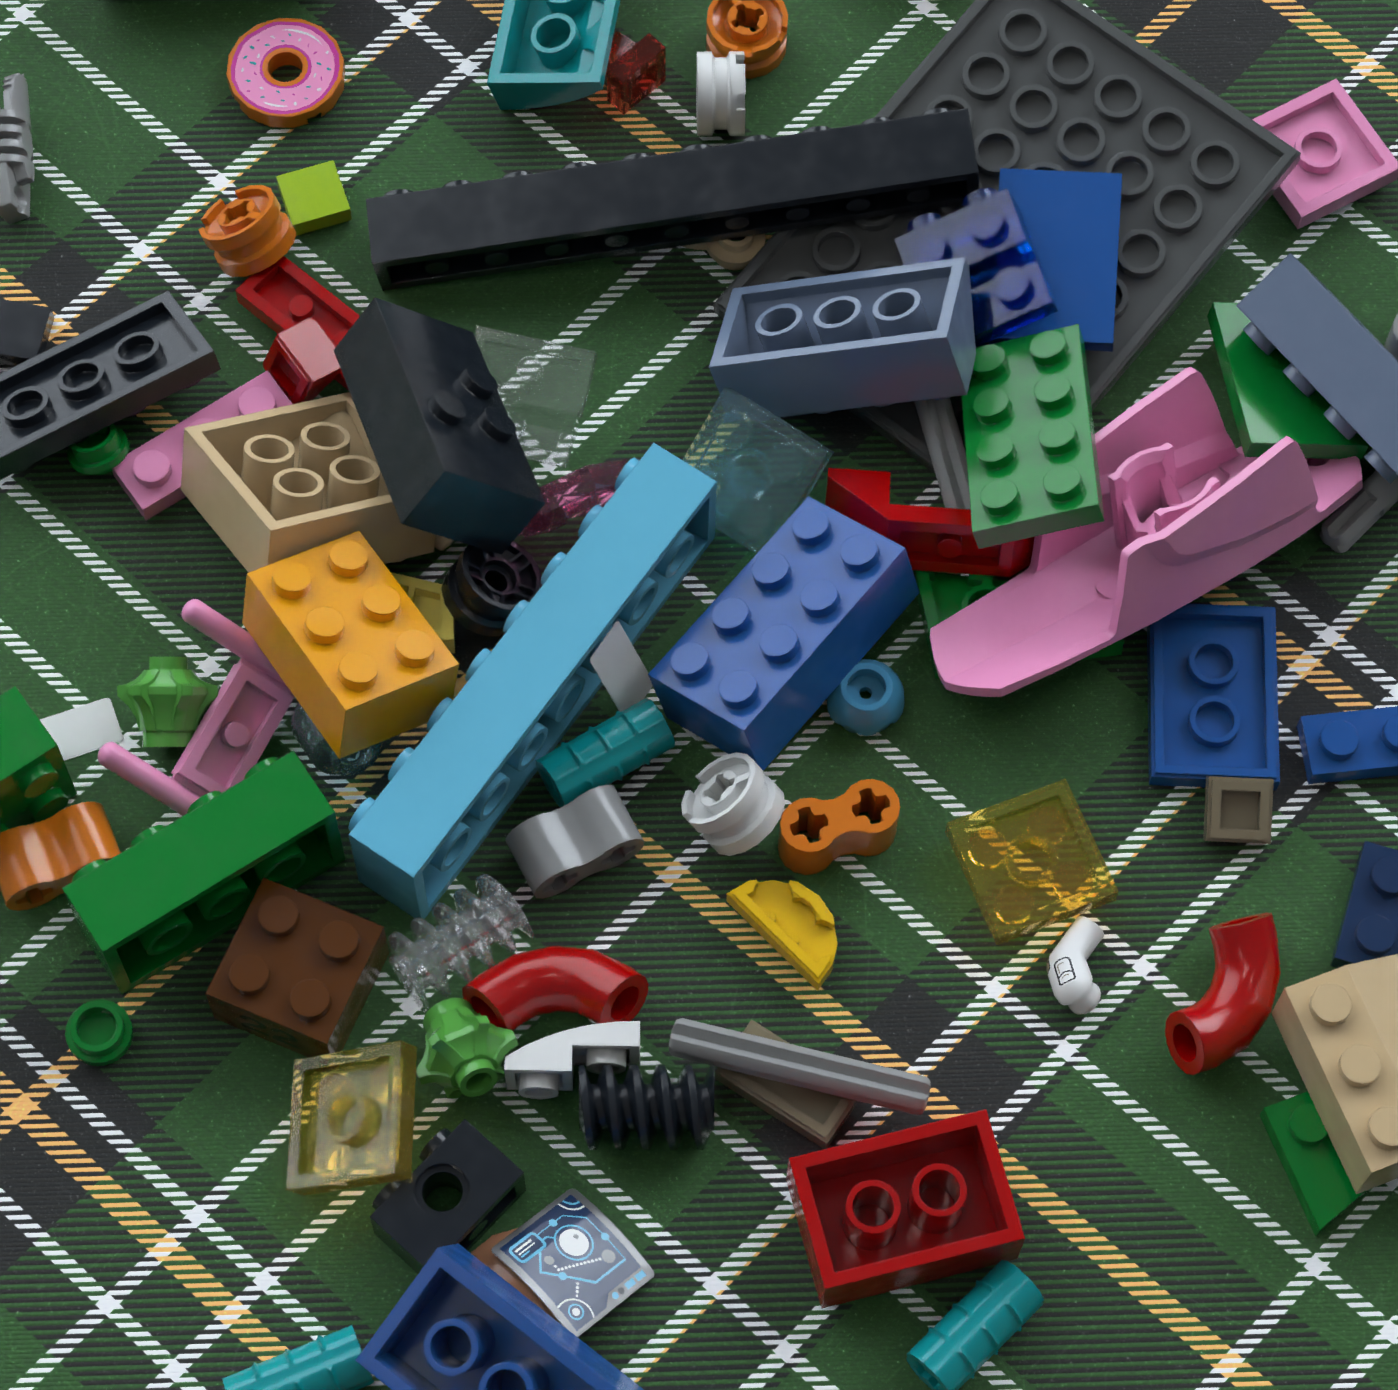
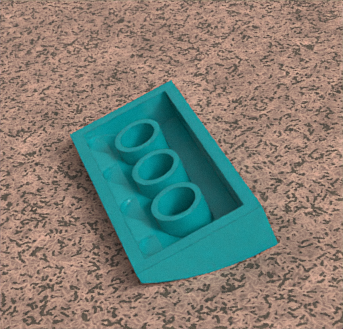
(551, 51)

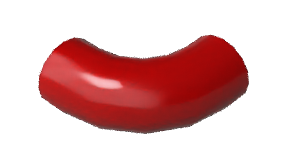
(557, 981)
(1235, 1002)

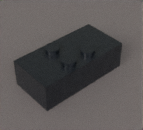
(438, 427)

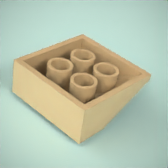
(293, 483)
(1346, 1052)

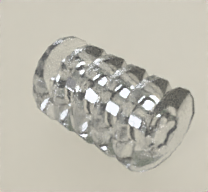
(456, 939)

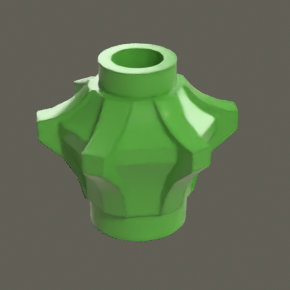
(167, 701)
(463, 1049)

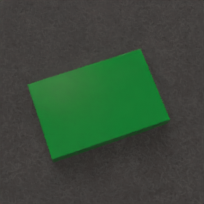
(1266, 400)

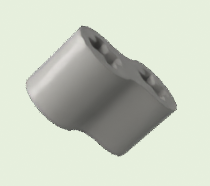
(574, 841)

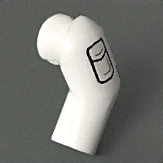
(1069, 969)

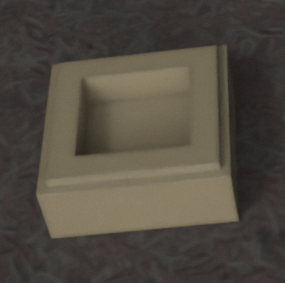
(1238, 809)

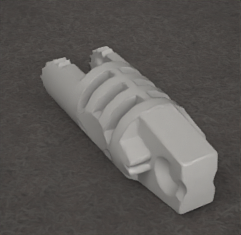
(15, 150)

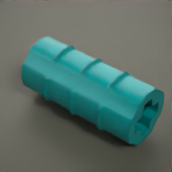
(606, 752)
(975, 1328)
(318, 1365)

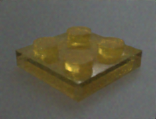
(1031, 861)
(352, 1118)

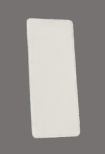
(621, 669)
(84, 728)

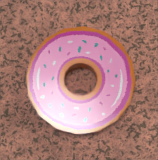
(280, 44)

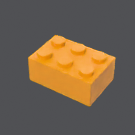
(348, 643)

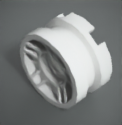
(720, 93)
(733, 804)

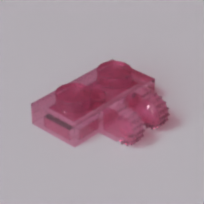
(574, 495)

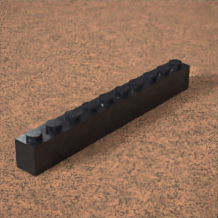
(672, 198)

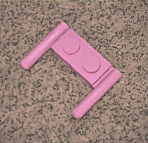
(229, 734)

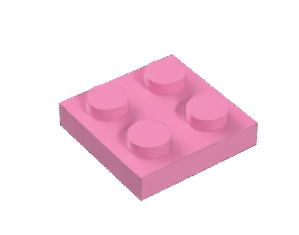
(1338, 150)

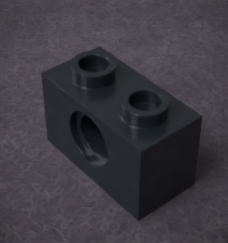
(456, 1160)

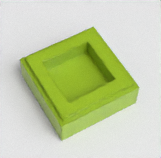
(314, 197)

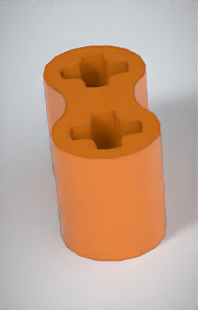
(838, 826)
(47, 854)

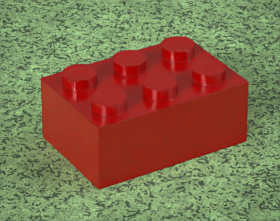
(904, 1208)

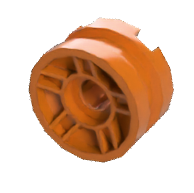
(728, 32)
(247, 231)

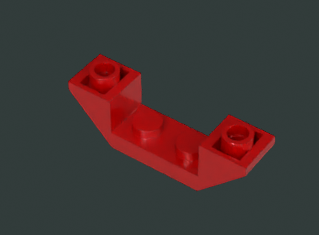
(933, 536)

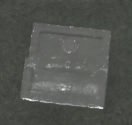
(541, 390)

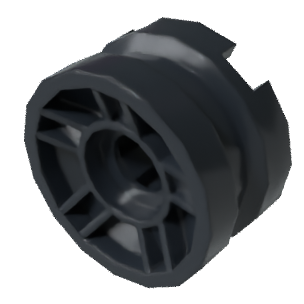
(488, 585)

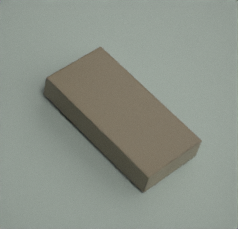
(807, 1111)

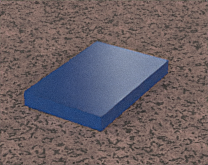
(1076, 238)
(1213, 695)

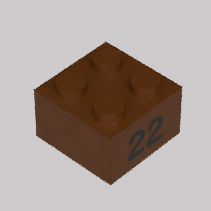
(297, 971)

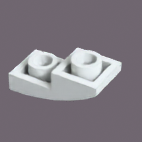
(548, 1063)

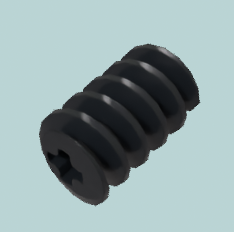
(646, 1107)

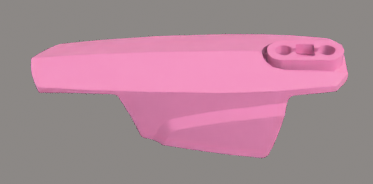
(1177, 524)

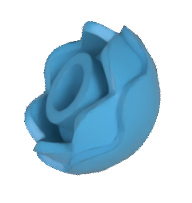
(870, 714)

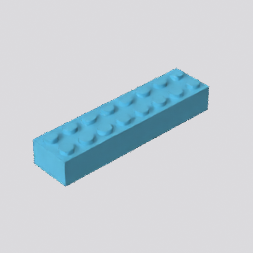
(532, 682)

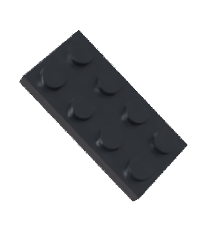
(98, 380)

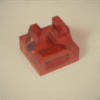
(634, 70)

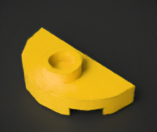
(792, 923)

